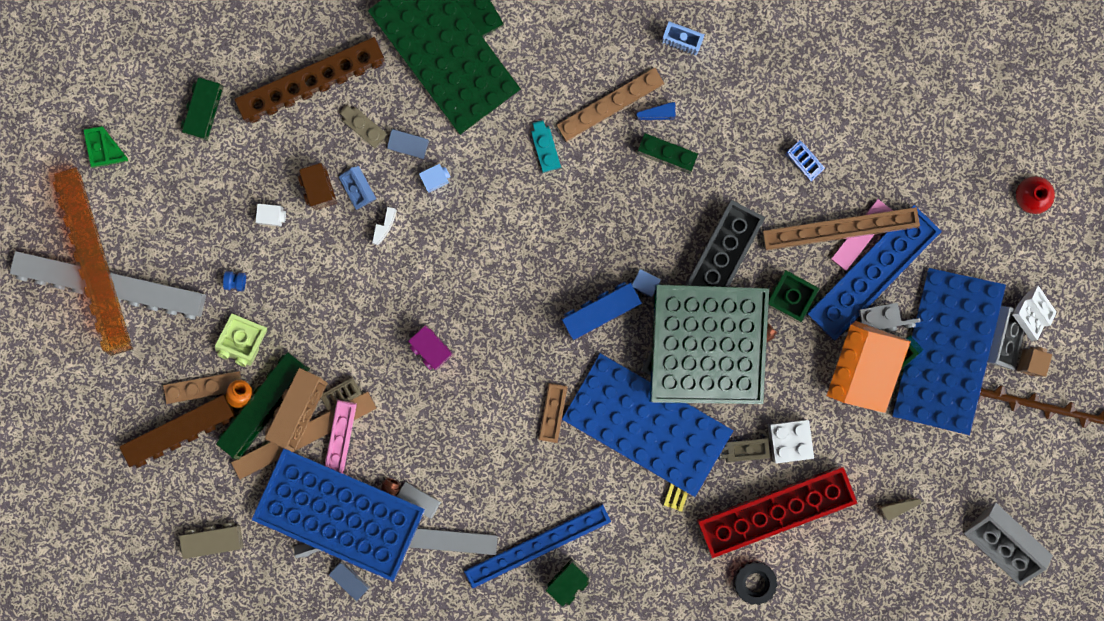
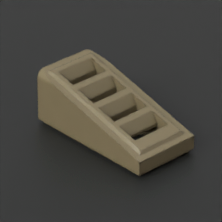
(354, 386)
(897, 508)

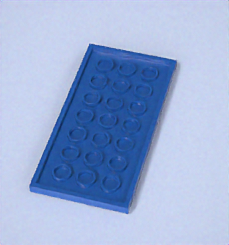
(956, 341)
(662, 437)
(338, 515)

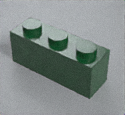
(202, 109)
(667, 153)

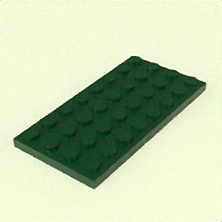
(447, 57)

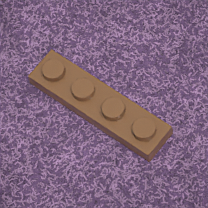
(199, 387)

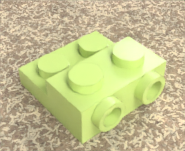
(240, 340)

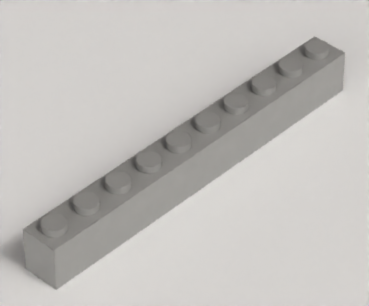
(127, 288)

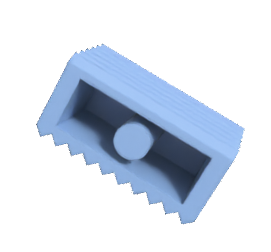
(682, 38)

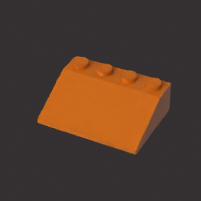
(868, 367)

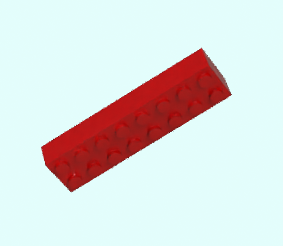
(777, 511)

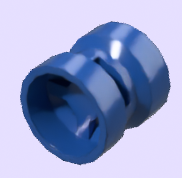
(234, 281)

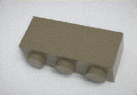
(211, 540)

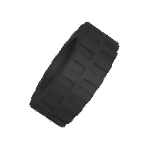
(755, 597)

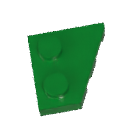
(102, 148)

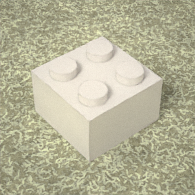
(790, 441)

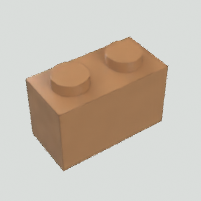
(1035, 362)

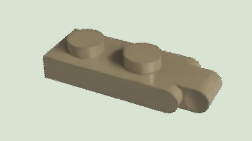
(363, 126)
(746, 451)

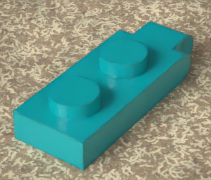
(545, 147)

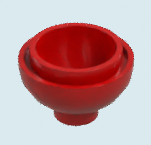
(1027, 197)

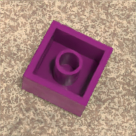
(430, 348)

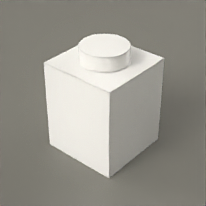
(270, 215)

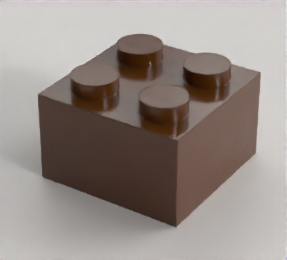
(317, 186)

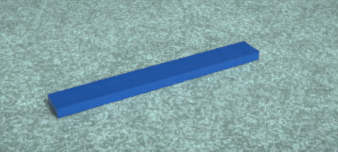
(537, 546)

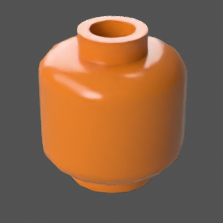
(238, 393)

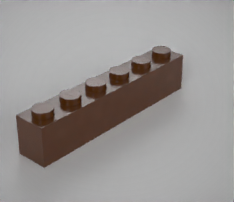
(177, 431)

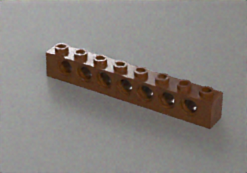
(247, 102)

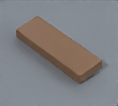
(553, 413)

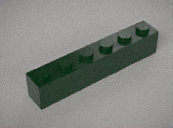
(261, 407)

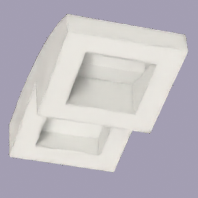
(381, 231)

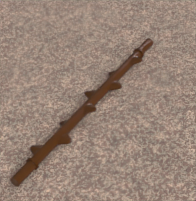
(1049, 410)

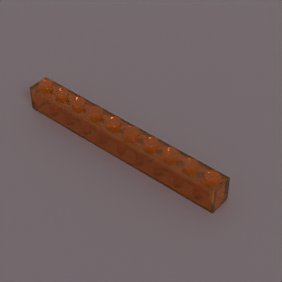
(92, 261)

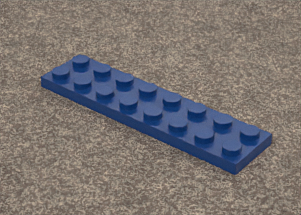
(871, 276)

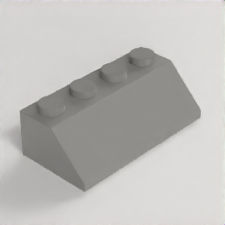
(1008, 544)

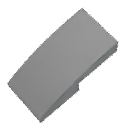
(417, 497)

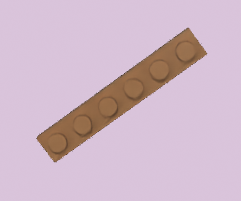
(610, 104)

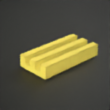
(673, 505)

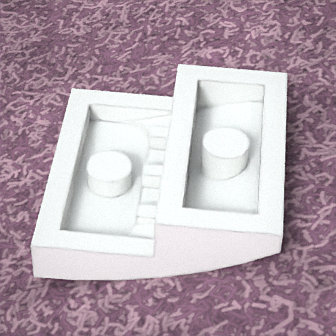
(1034, 313)

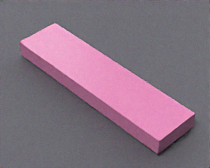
(853, 246)
(340, 435)

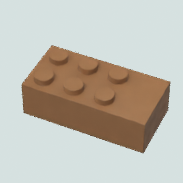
(296, 410)

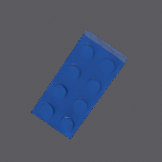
(602, 311)

